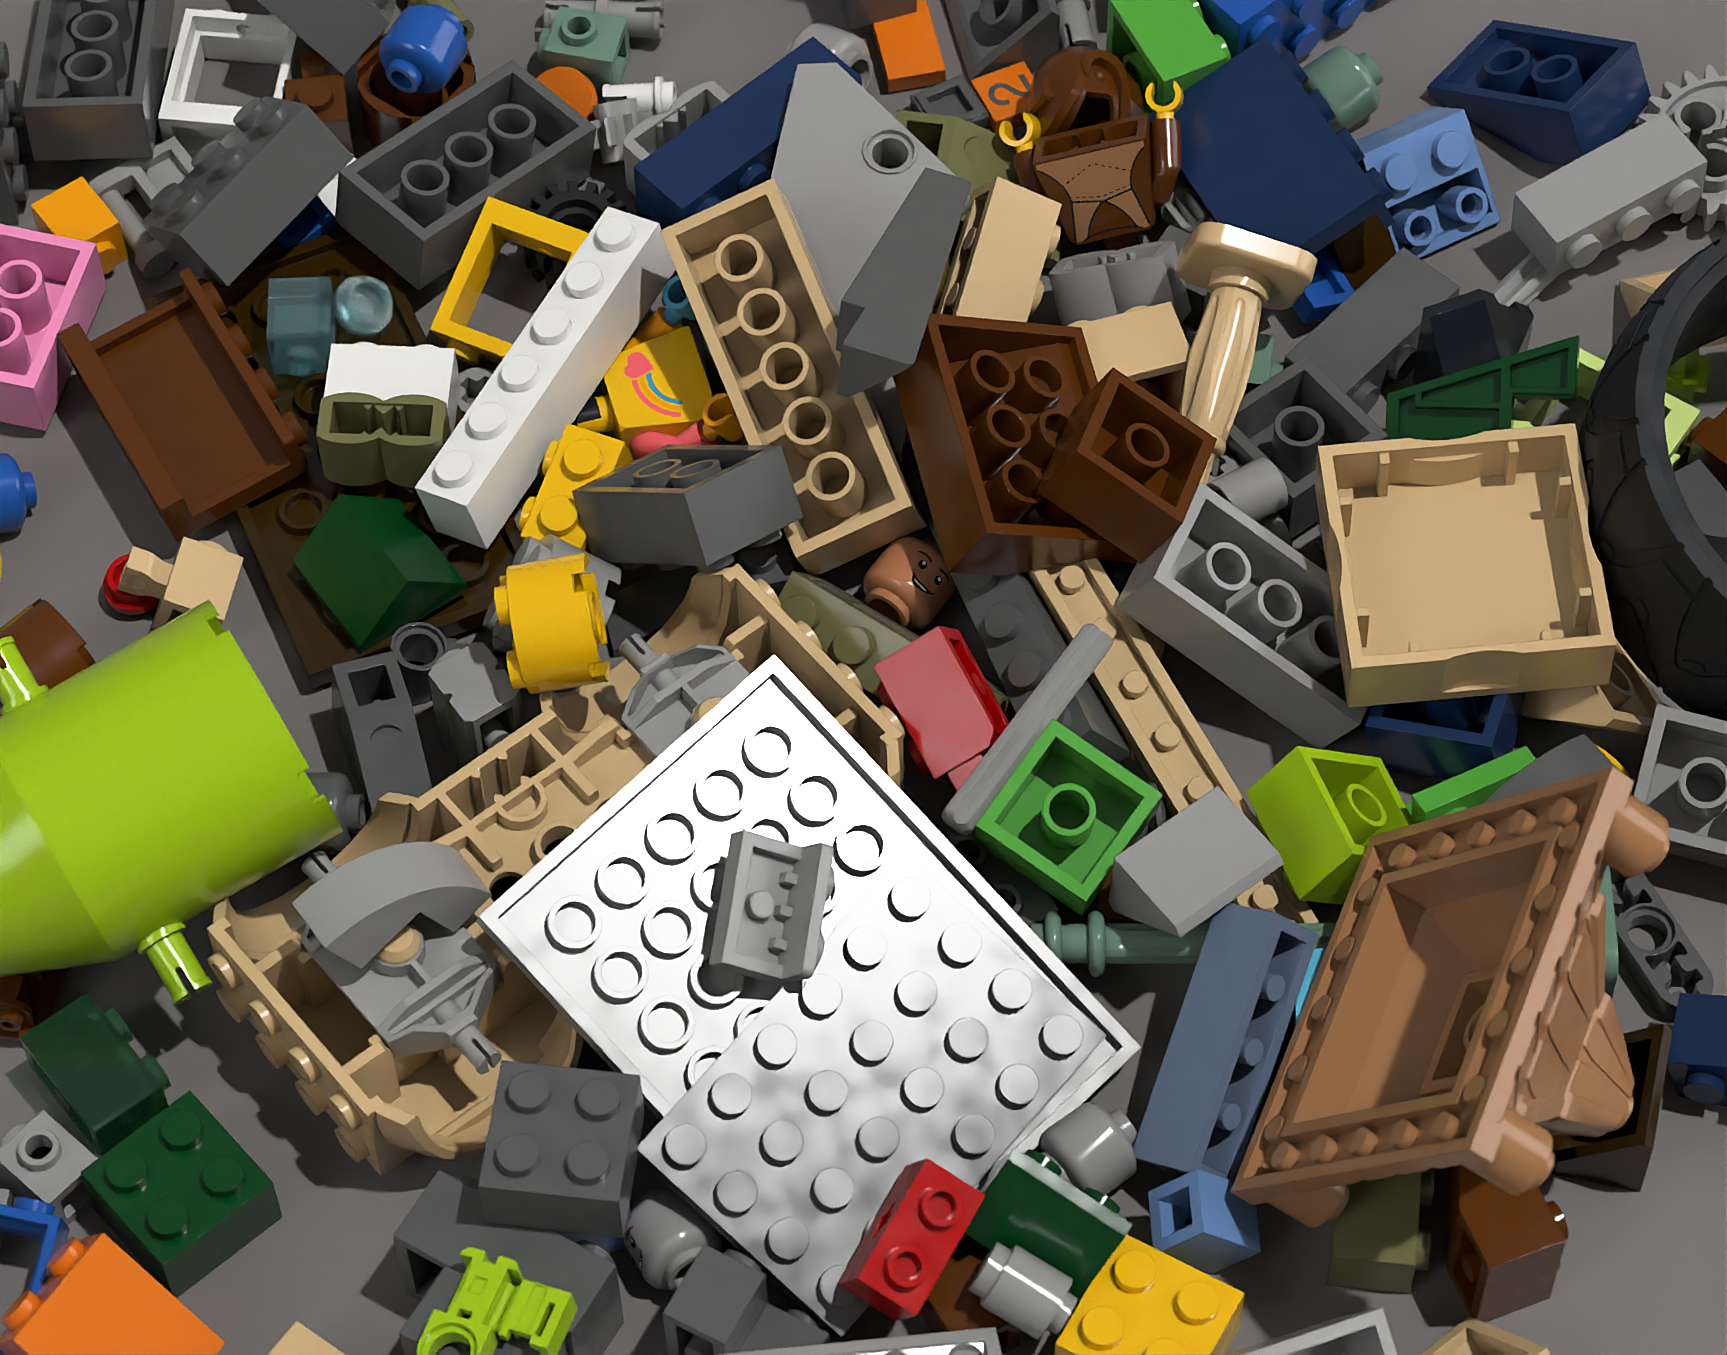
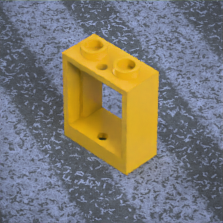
(494, 225)

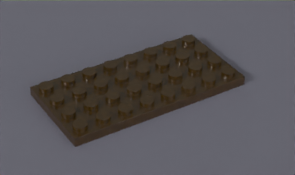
(286, 516)

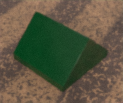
(375, 568)

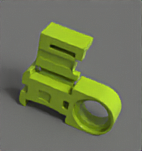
(499, 1308)

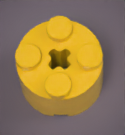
(553, 624)

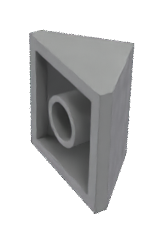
(1191, 866)

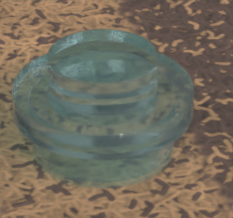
(363, 305)

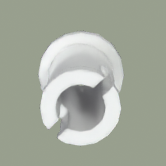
(650, 96)

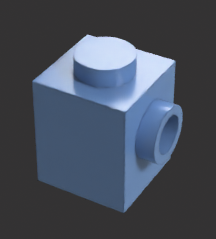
(1203, 1222)

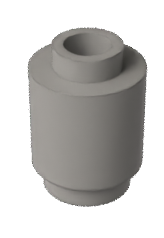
(1023, 1290)

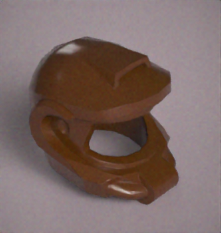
(1082, 90)

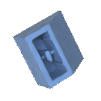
(1434, 179)

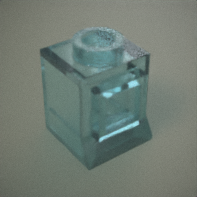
(300, 324)

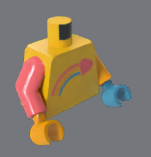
(660, 389)

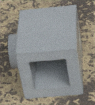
(45, 1164)

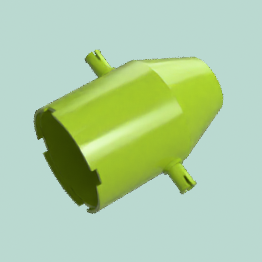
(142, 800)

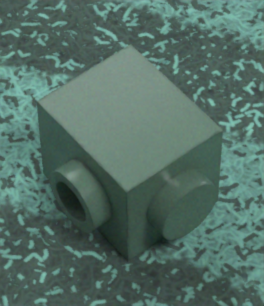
(587, 42)

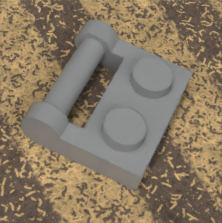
(148, 176)

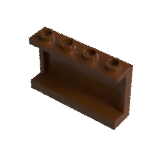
(189, 407)

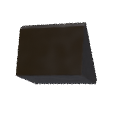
(1623, 1154)

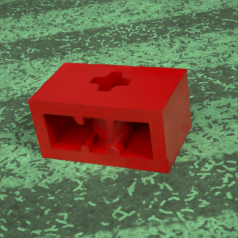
(911, 1239)

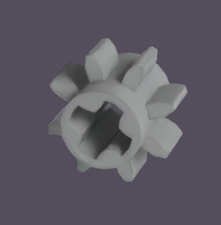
(613, 124)

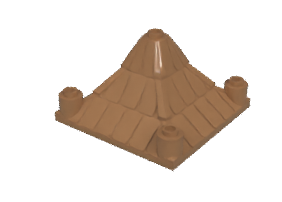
(1460, 1003)

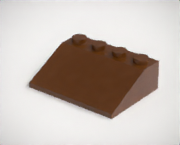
(983, 427)

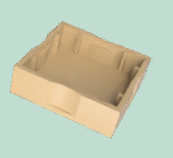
(1463, 566)

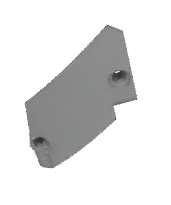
(839, 191)

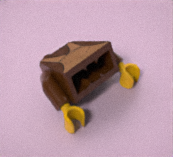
(1104, 173)

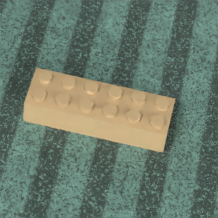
(780, 366)

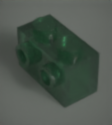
(95, 1072)

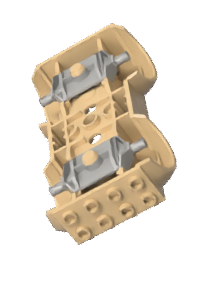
(420, 1032)

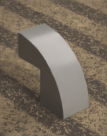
(379, 893)

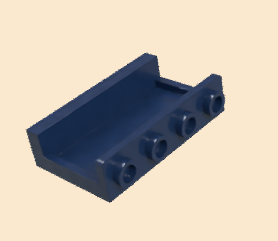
(1269, 157)

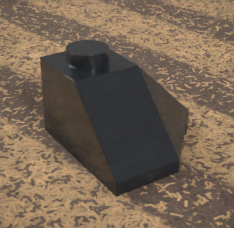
(1469, 334)

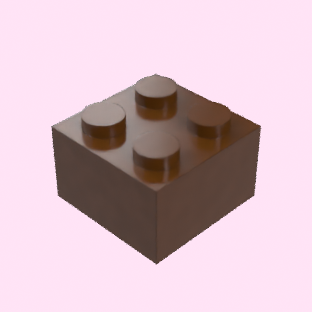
(1127, 465)

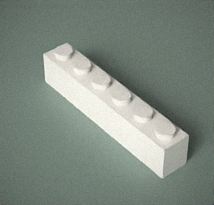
(546, 378)

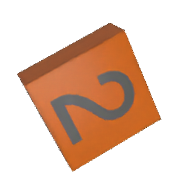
(1004, 94)

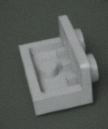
(772, 908)

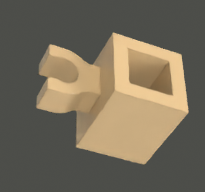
(197, 574)

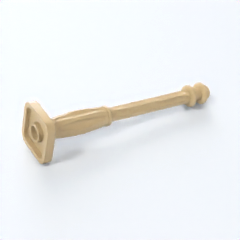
(1242, 277)

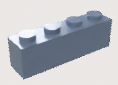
(1225, 1042)

